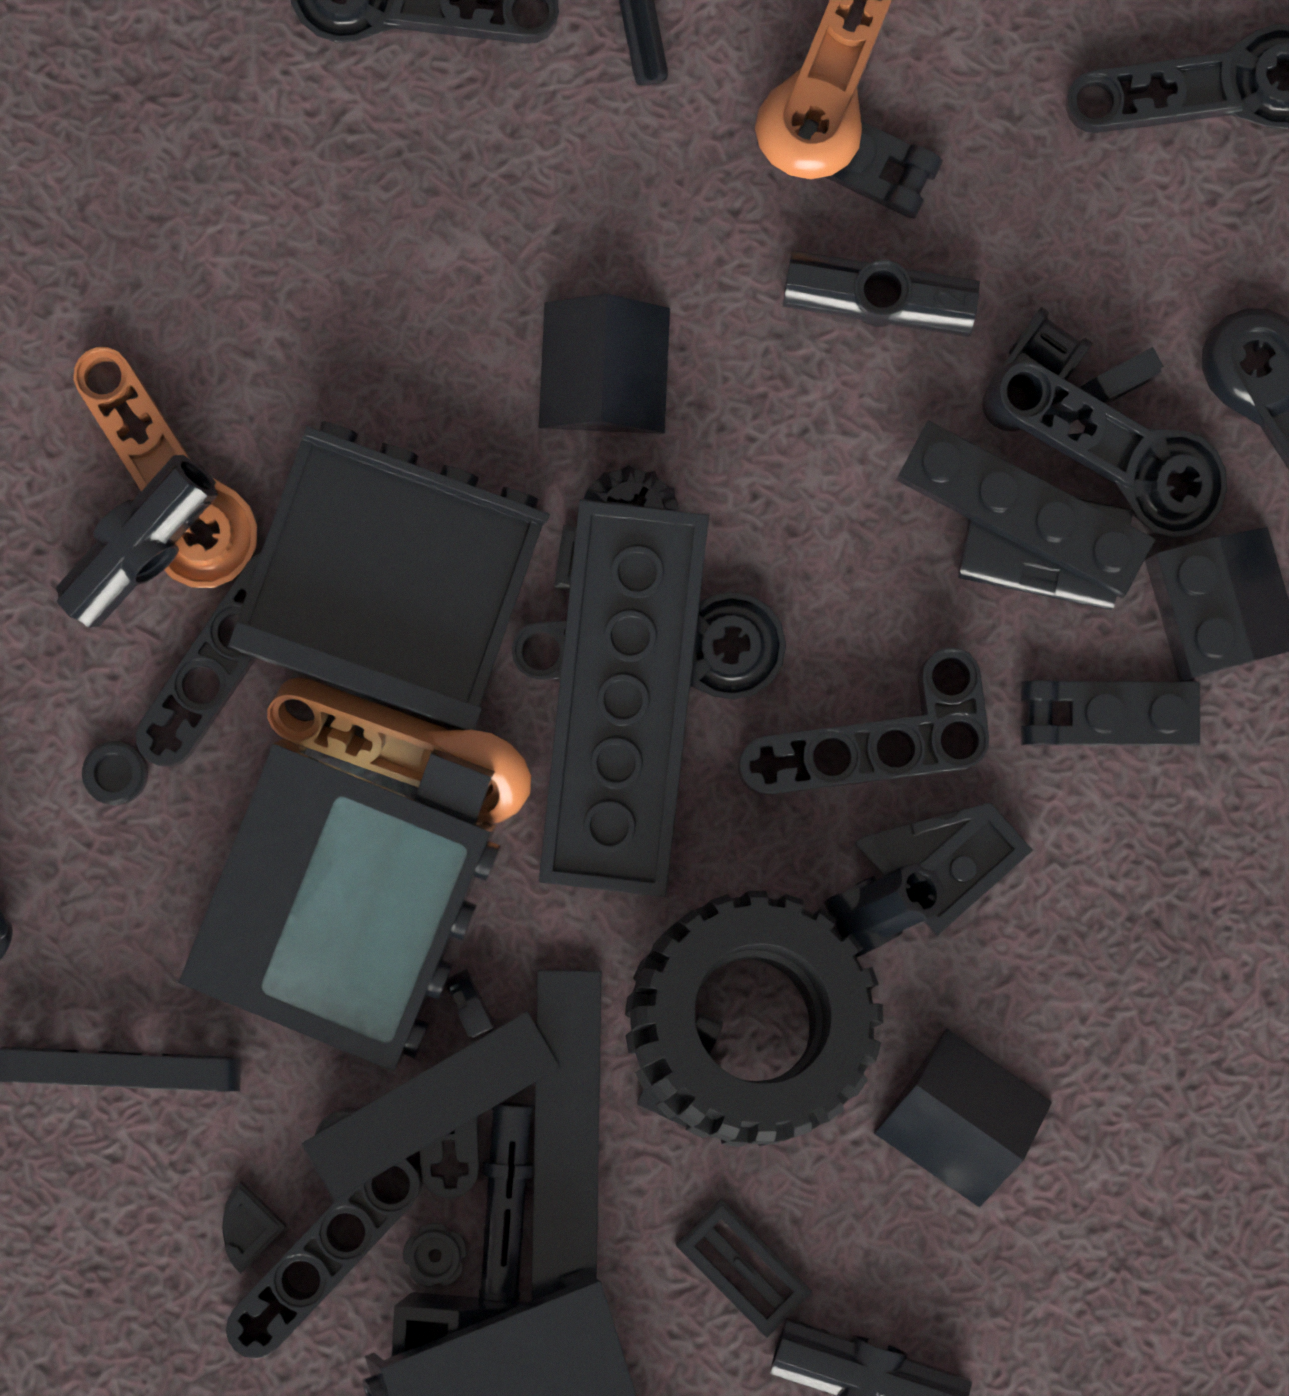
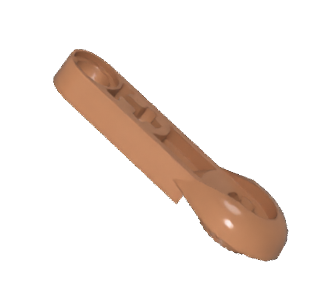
(824, 93)
(237, 525)
(398, 742)

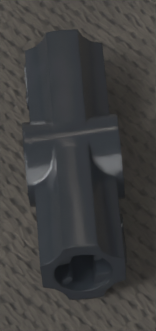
(923, 303)
(136, 541)
(855, 1367)

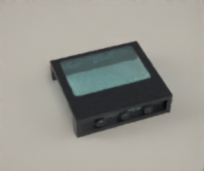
(339, 907)

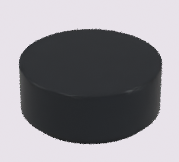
(114, 773)

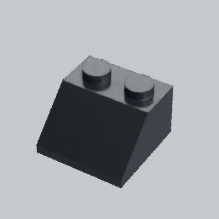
(1221, 602)

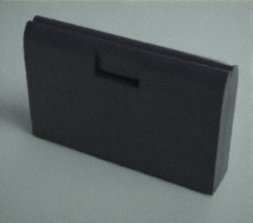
(1005, 564)

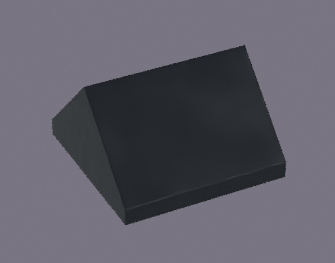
(604, 365)
(965, 1119)

